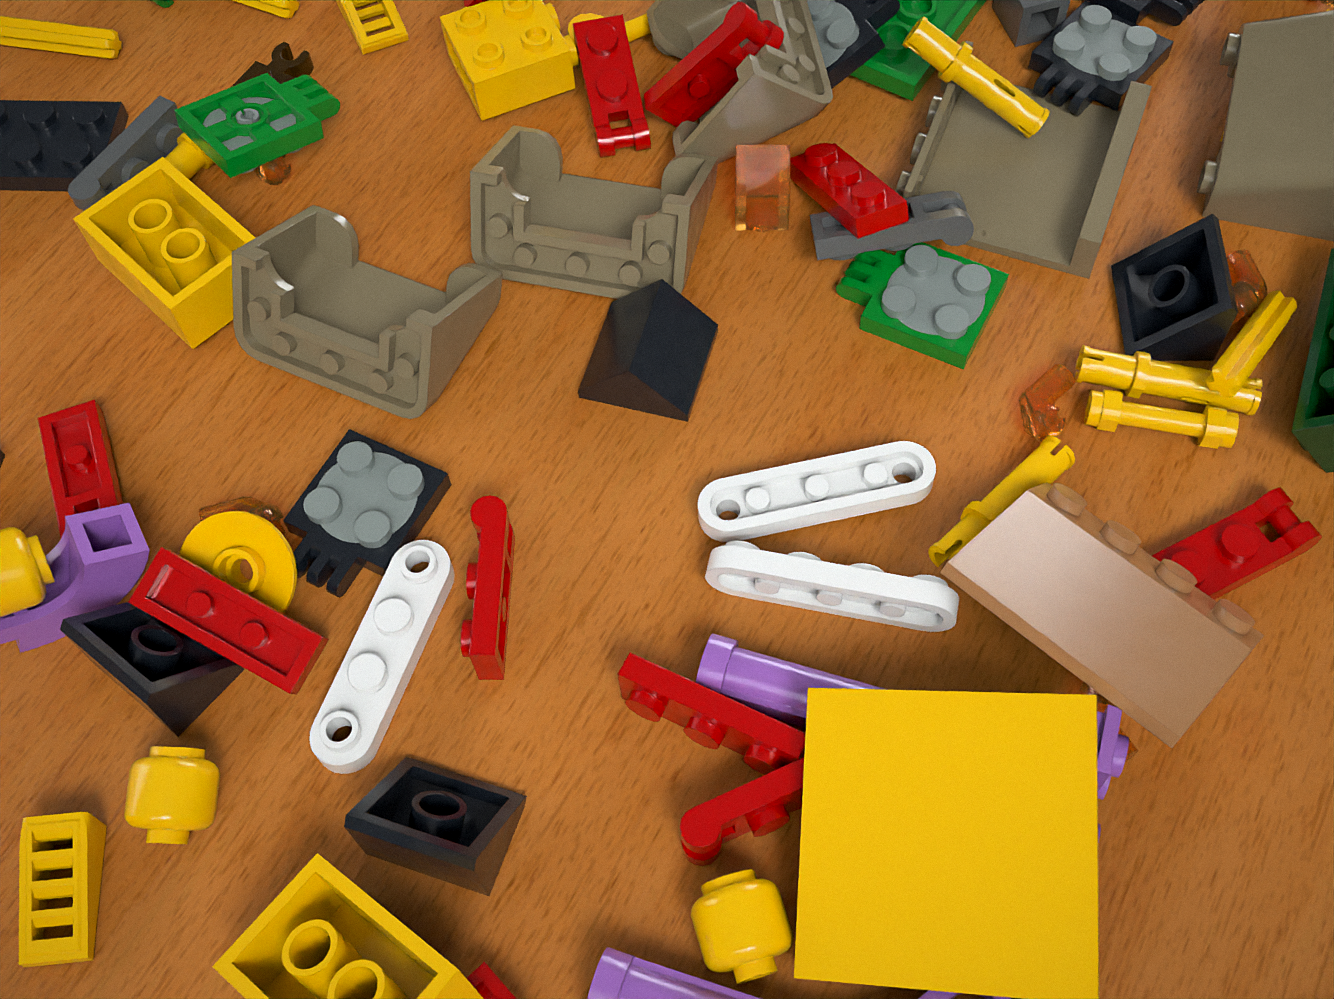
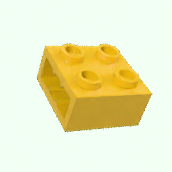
(509, 54)

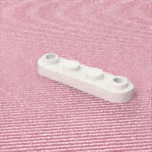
(816, 491)
(832, 588)
(382, 657)

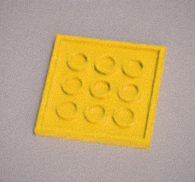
(950, 842)

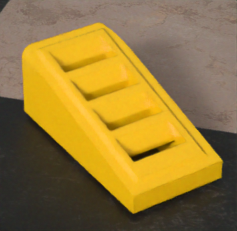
(353, 18)
(35, 887)

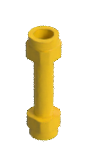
(1212, 427)

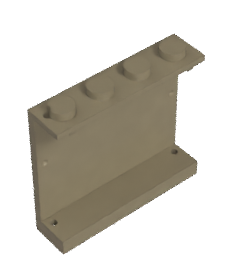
(1034, 195)

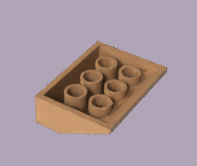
(1106, 608)

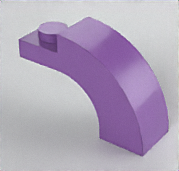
(92, 570)

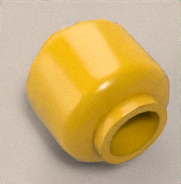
(22, 571)
(172, 794)
(741, 925)

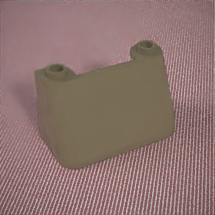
(774, 86)
(1277, 128)
(584, 229)
(351, 325)

